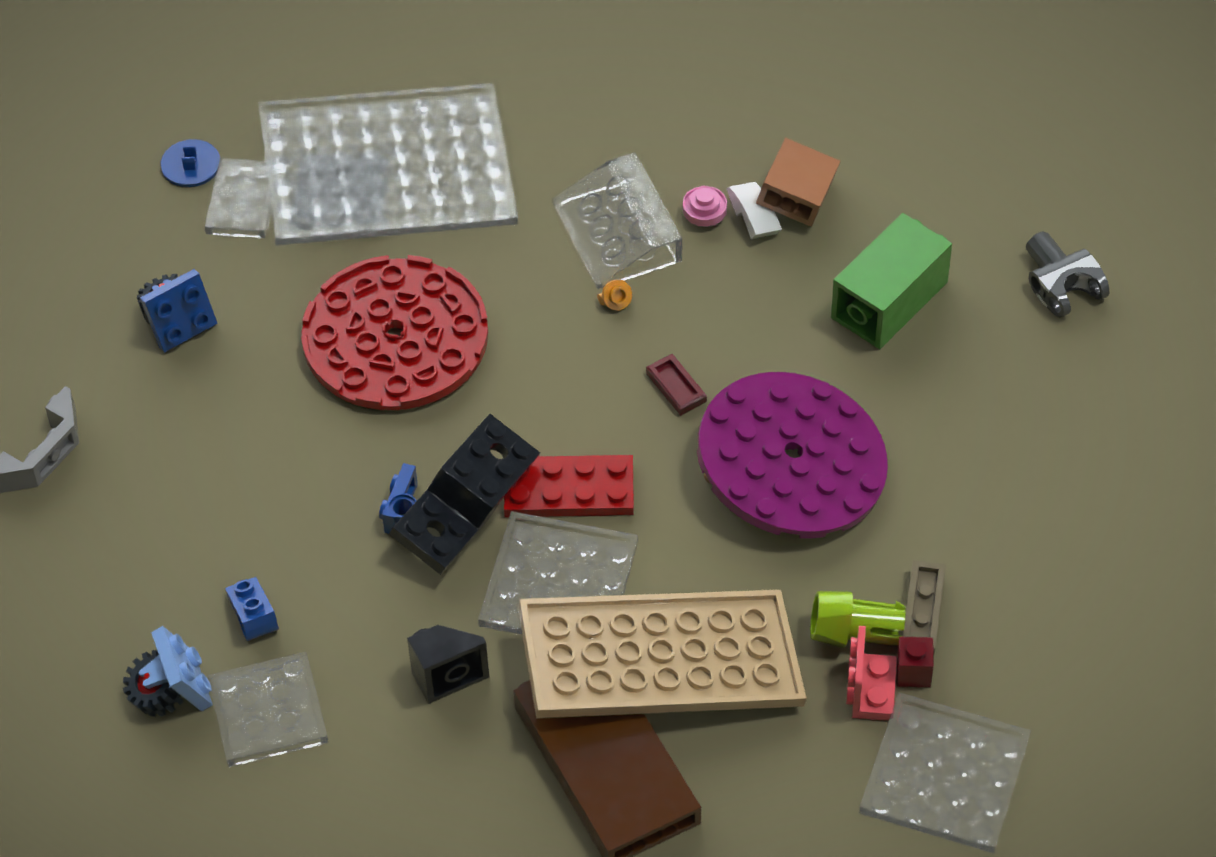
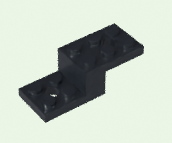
(464, 493)

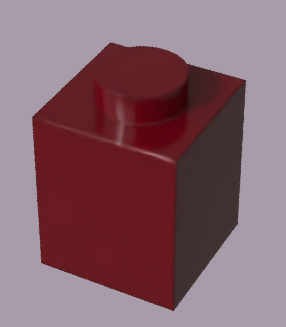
(915, 662)

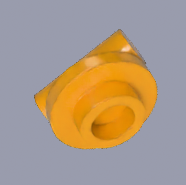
(615, 295)

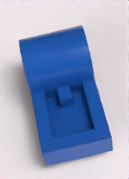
(401, 497)
(252, 608)

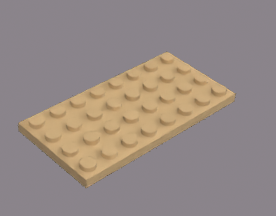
(660, 653)

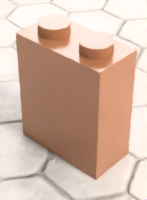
(798, 182)

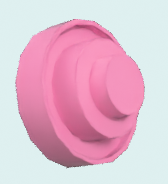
(704, 206)

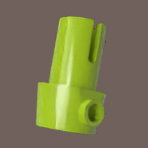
(838, 618)

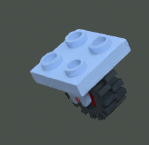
(166, 676)

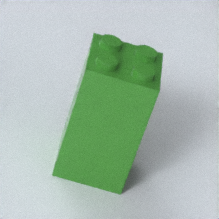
(891, 280)

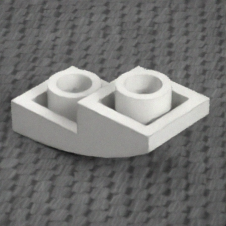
(758, 219)

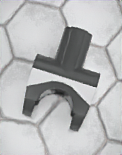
(1063, 274)

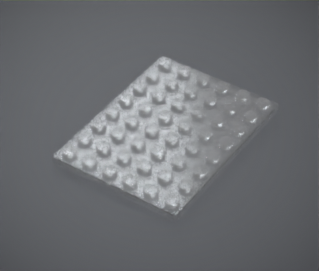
(386, 164)

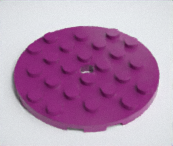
(810, 495)

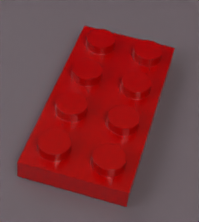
(574, 487)

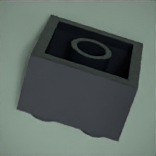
(446, 660)

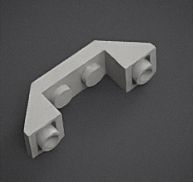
(50, 453)

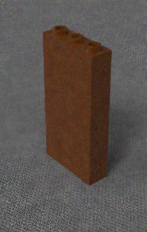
(614, 777)

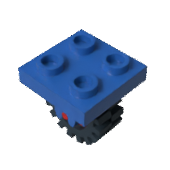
(176, 308)

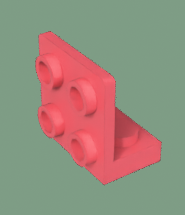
(870, 681)

